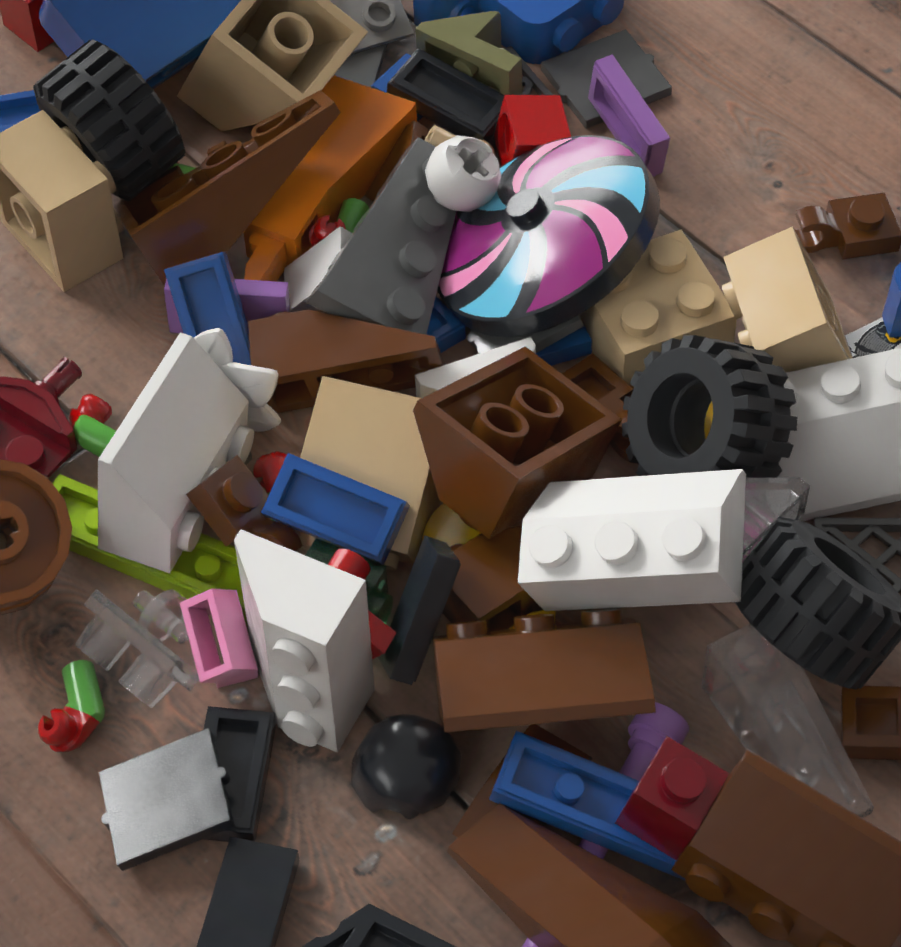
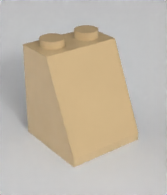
(268, 59)
(377, 442)

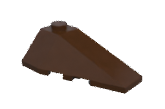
(211, 206)
(568, 894)

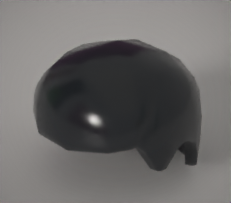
(406, 766)

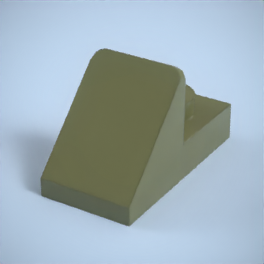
(474, 48)

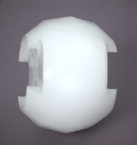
(463, 173)

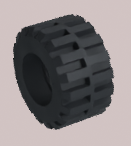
(112, 116)
(672, 401)
(820, 603)

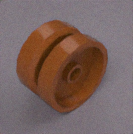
(36, 535)

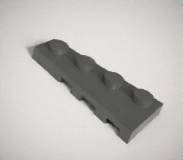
(395, 253)

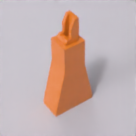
(333, 170)

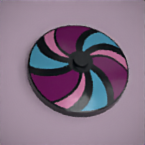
(551, 238)

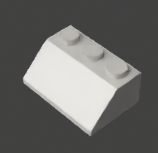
(847, 433)
(168, 444)
(635, 541)
(307, 639)

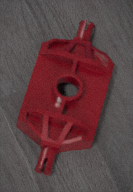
(32, 421)

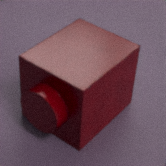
(672, 798)

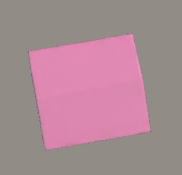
(231, 634)

